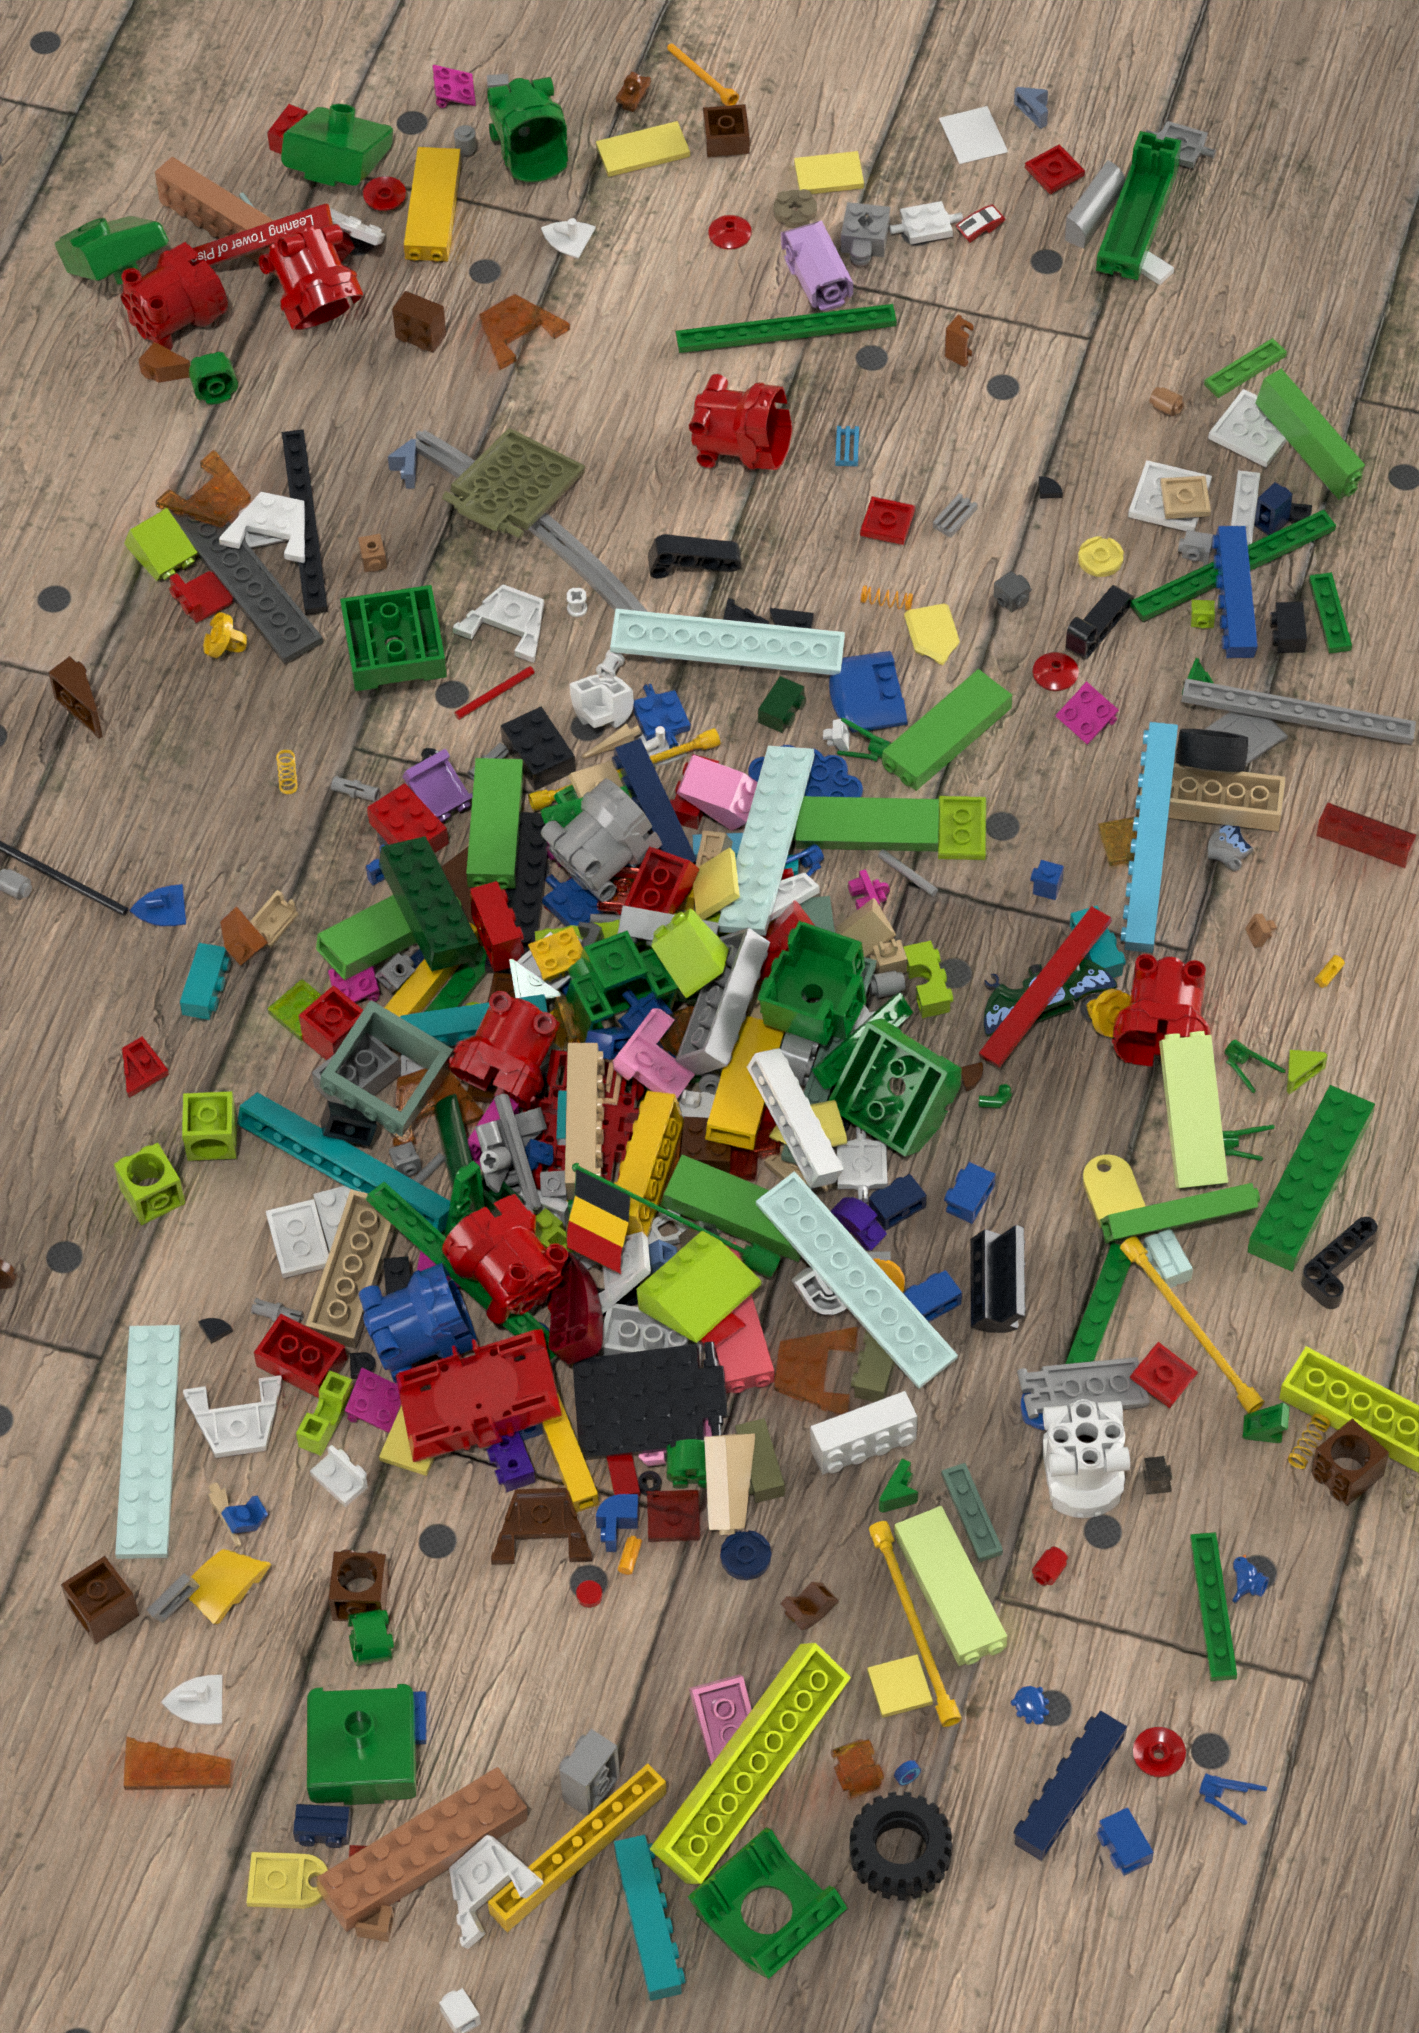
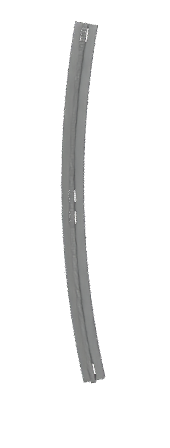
(573, 552)

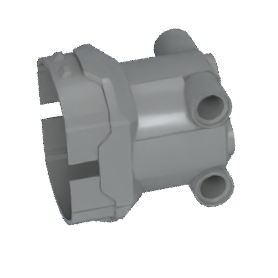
(601, 839)

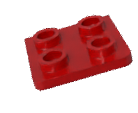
(200, 596)

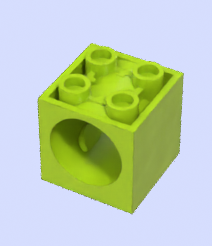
(209, 1126)
(151, 1200)

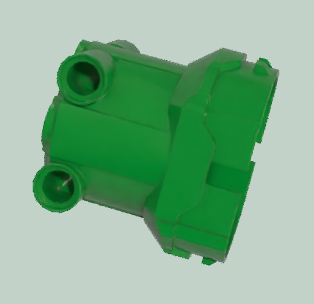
(529, 128)

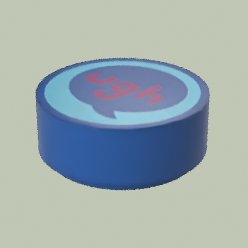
(907, 1772)

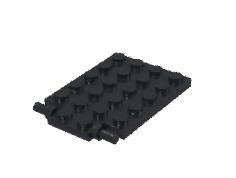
(647, 1400)

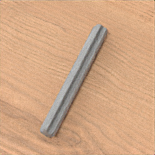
(517, 1151)

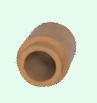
(1166, 401)

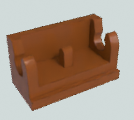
(957, 341)

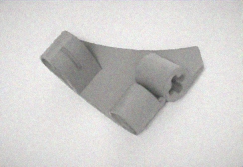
(495, 1151)

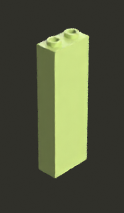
(1193, 1110)
(950, 1586)

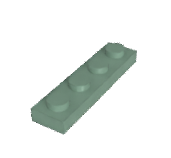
(972, 1512)

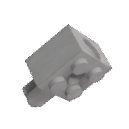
(865, 235)

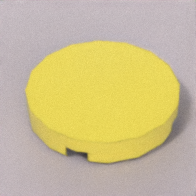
(1100, 556)

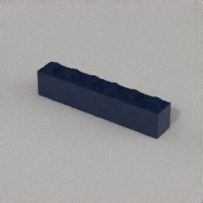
(651, 797)
(1070, 1785)

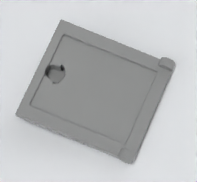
(1261, 732)

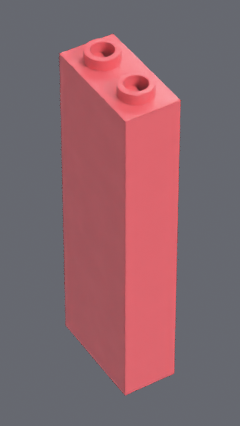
(745, 1353)

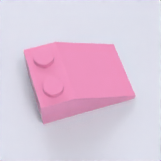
(718, 791)
(720, 1711)

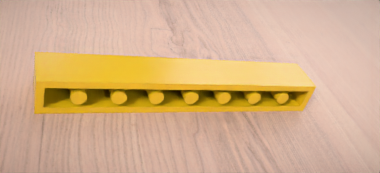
(581, 1845)

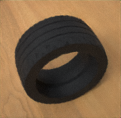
(1212, 750)

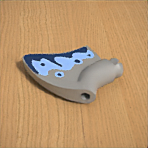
(1229, 846)

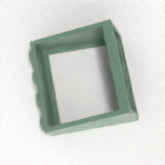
(404, 1039)

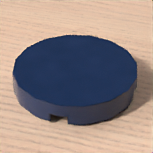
(745, 1555)

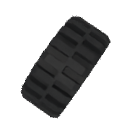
(906, 1813)

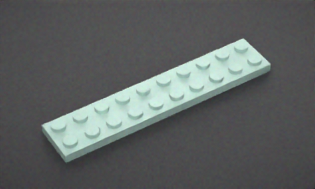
(727, 642)
(767, 838)
(856, 1280)
(148, 1442)

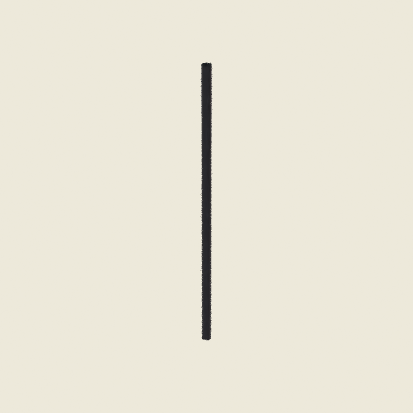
(64, 879)

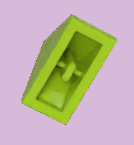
(1303, 1066)

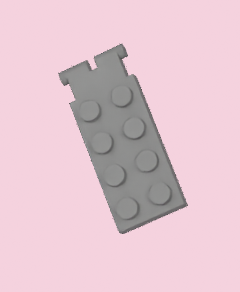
(1087, 1380)

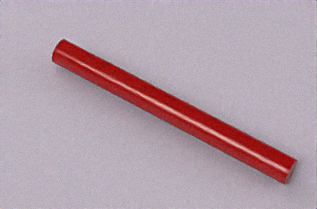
(493, 693)

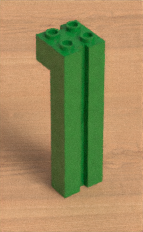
(1140, 205)

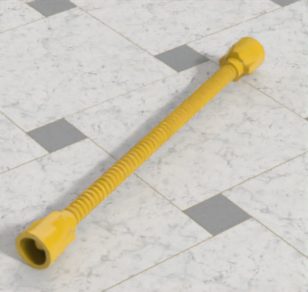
(705, 740)
(1137, 1253)
(946, 1708)

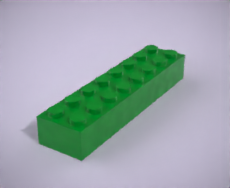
(1311, 1178)

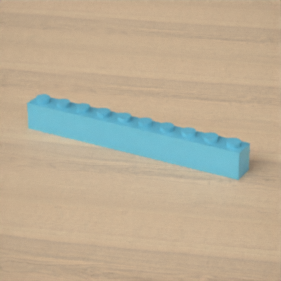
(1151, 837)

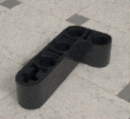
(692, 553)
(1087, 634)
(1343, 1257)

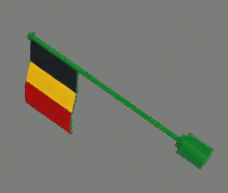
(602, 1216)

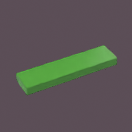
(1245, 368)

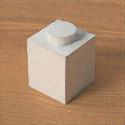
(459, 2011)

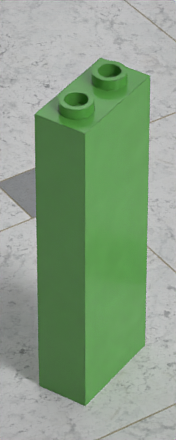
(1310, 434)
(946, 730)
(495, 822)
(868, 824)
(366, 938)
(724, 1201)
(1179, 1212)

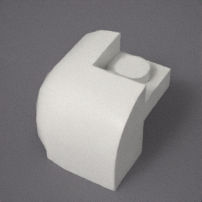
(601, 700)
(817, 1293)

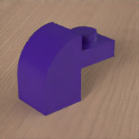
(860, 1220)

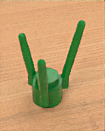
(876, 744)
(1239, 1054)
(1232, 1140)

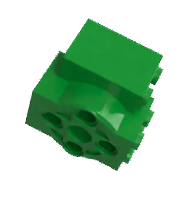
(819, 967)
(609, 971)

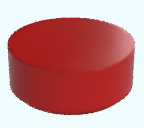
(589, 1594)

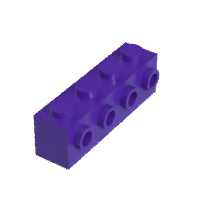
(512, 1462)

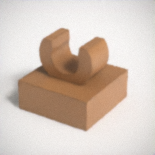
(1260, 930)

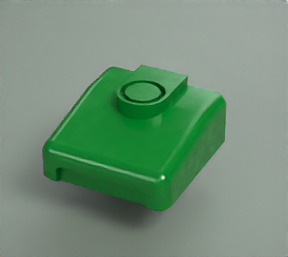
(335, 145)
(109, 247)
(361, 1745)

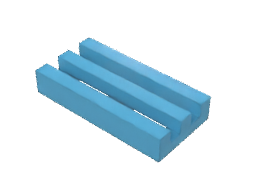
(847, 432)

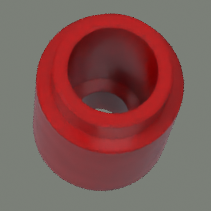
(1049, 1566)

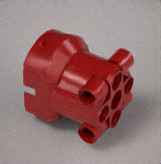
(312, 276)
(173, 296)
(741, 424)
(1162, 1002)
(507, 1048)
(505, 1258)

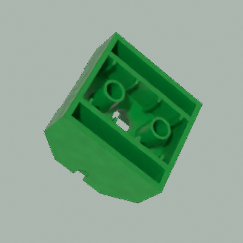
(397, 613)
(865, 1095)

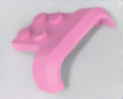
(648, 1061)

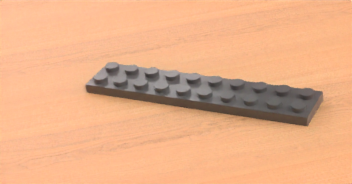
(252, 589)

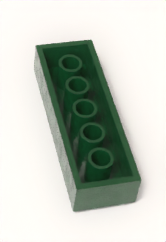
(428, 903)

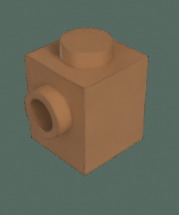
(372, 553)

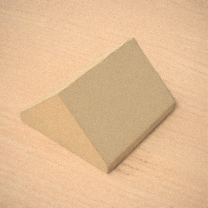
(867, 926)

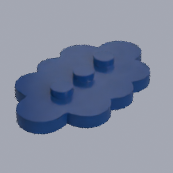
(826, 778)

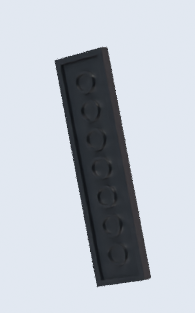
(530, 879)

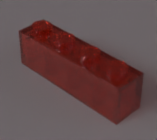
(1366, 835)

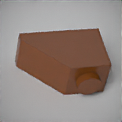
(163, 364)
(240, 936)

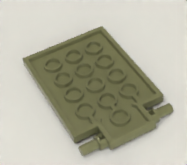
(513, 483)

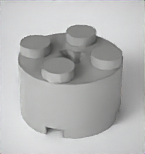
(800, 1055)

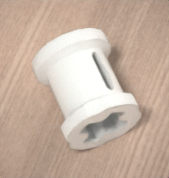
(576, 602)
(610, 665)

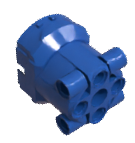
(417, 1320)

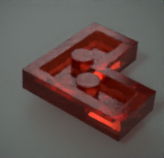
(745, 1160)

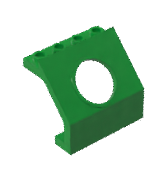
(758, 1866)

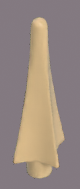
(619, 738)
(219, 1501)

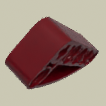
(575, 1314)

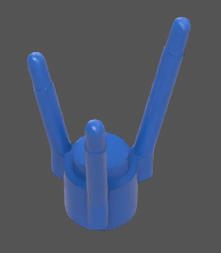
(809, 858)
(1214, 1787)

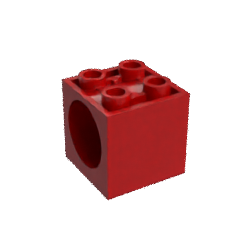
(328, 1021)

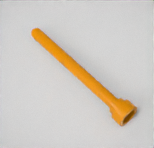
(727, 95)

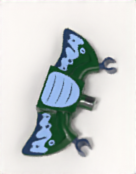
(1084, 980)

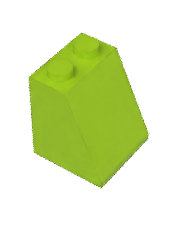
(161, 545)
(689, 951)

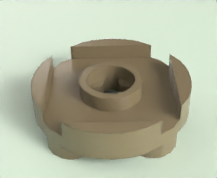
(795, 198)

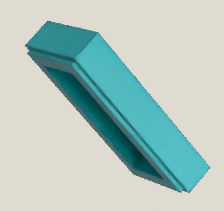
(561, 1118)

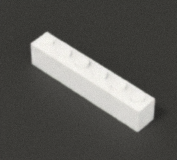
(795, 1118)

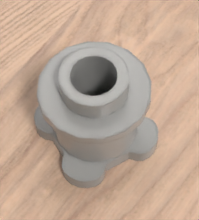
(710, 1081)

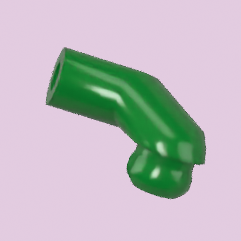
(998, 1100)

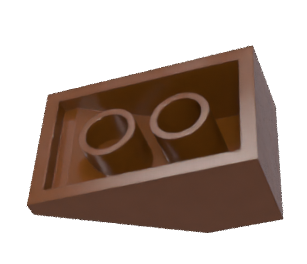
(74, 693)

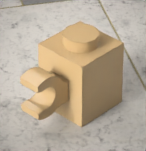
(890, 957)

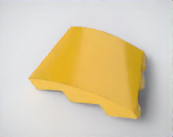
(225, 1582)

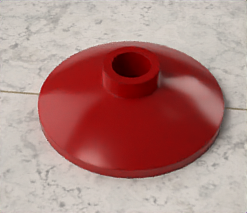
(384, 193)
(729, 232)
(1055, 678)
(1159, 1741)

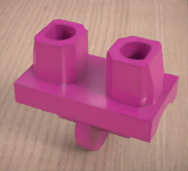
(864, 886)

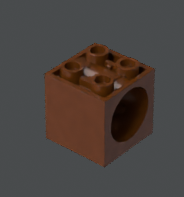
(1353, 1443)
(353, 1565)
(100, 1599)

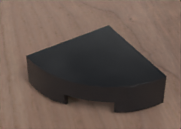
(1049, 488)
(215, 1328)

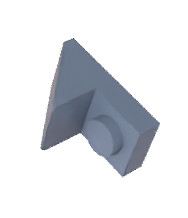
(1032, 104)
(405, 460)

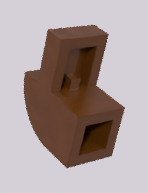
(810, 1605)

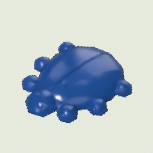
(1031, 1704)

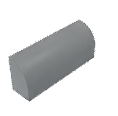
(1094, 205)

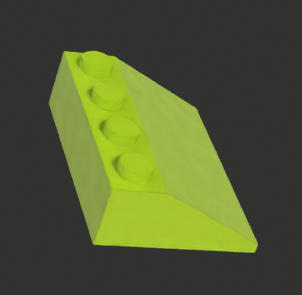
(697, 1287)

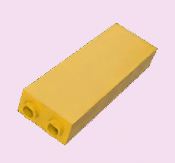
(432, 204)
(737, 1102)

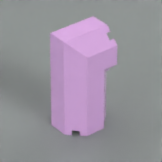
(817, 265)

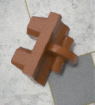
(632, 91)

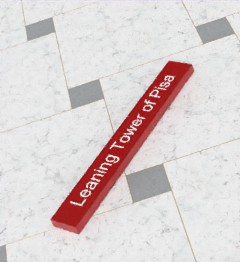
(261, 236)

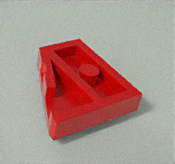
(141, 1066)

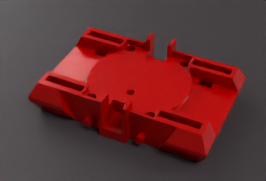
(616, 1125)
(478, 1396)

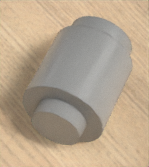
(465, 140)
(14, 884)
(887, 984)

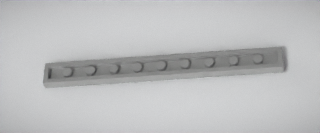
(1298, 711)

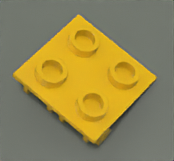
(556, 953)

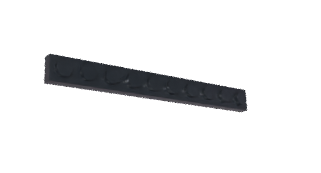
(300, 489)

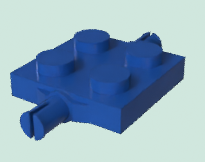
(662, 711)
(570, 902)
(639, 1010)

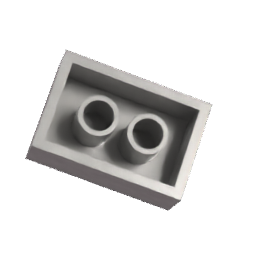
(368, 1066)
(589, 1772)

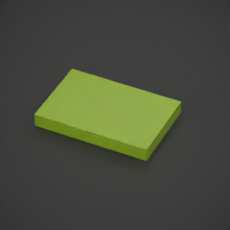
(962, 828)

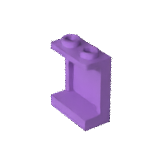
(438, 785)

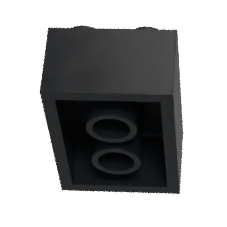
(540, 746)

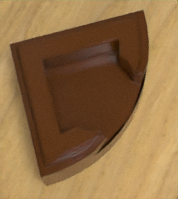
(971, 1075)

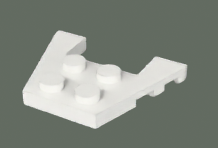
(354, 227)
(274, 517)
(511, 612)
(634, 1268)
(240, 1427)
(480, 1876)

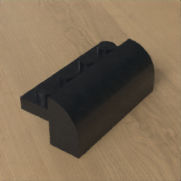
(997, 1280)

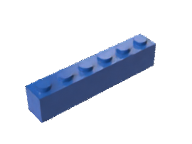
(1235, 592)

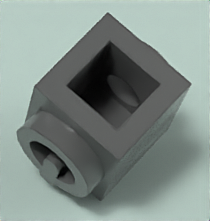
(1012, 591)

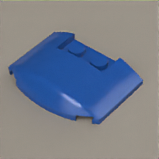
(868, 692)

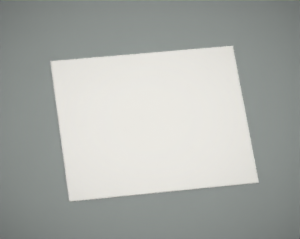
(973, 135)

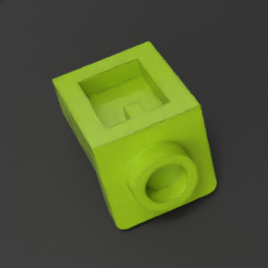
(1202, 613)

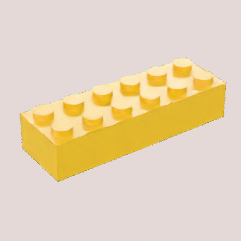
(650, 1156)

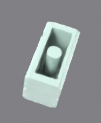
(1168, 1258)

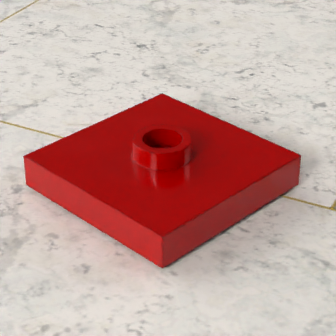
(1054, 169)
(887, 520)
(1163, 1374)

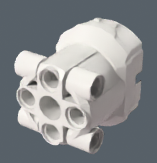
(1073, 1485)

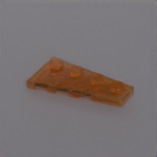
(162, 1767)

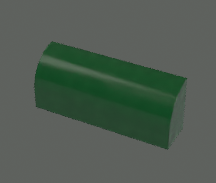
(452, 1135)

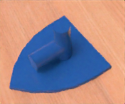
(162, 906)

